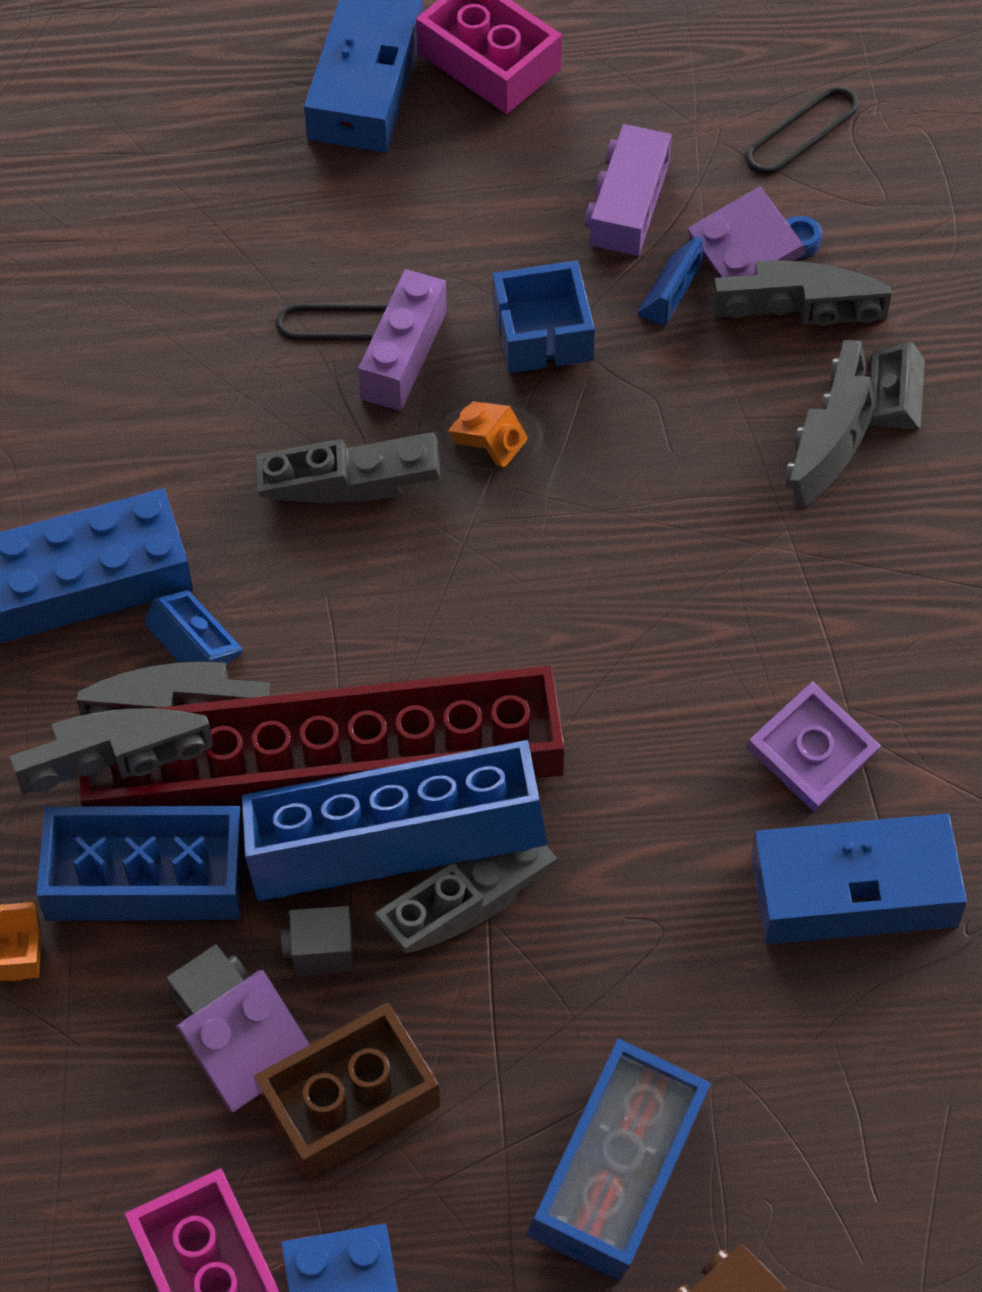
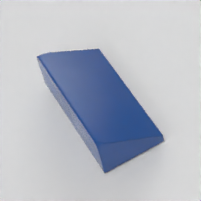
(673, 283)
(190, 630)

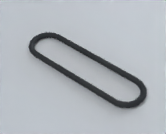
(809, 143)
(336, 336)

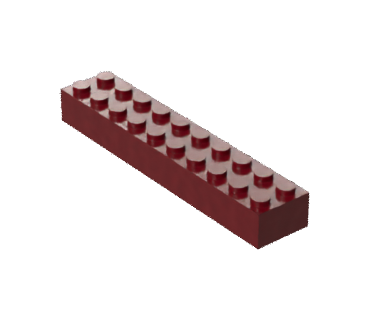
(344, 732)

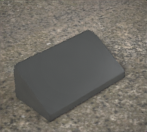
(897, 386)

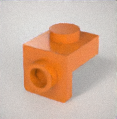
(489, 428)
(19, 941)

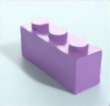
(628, 189)
(402, 340)

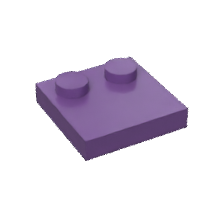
(746, 233)
(813, 746)
(241, 1037)

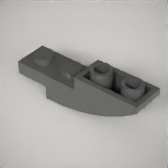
(814, 290)
(834, 431)
(342, 474)
(167, 686)
(129, 737)
(461, 897)

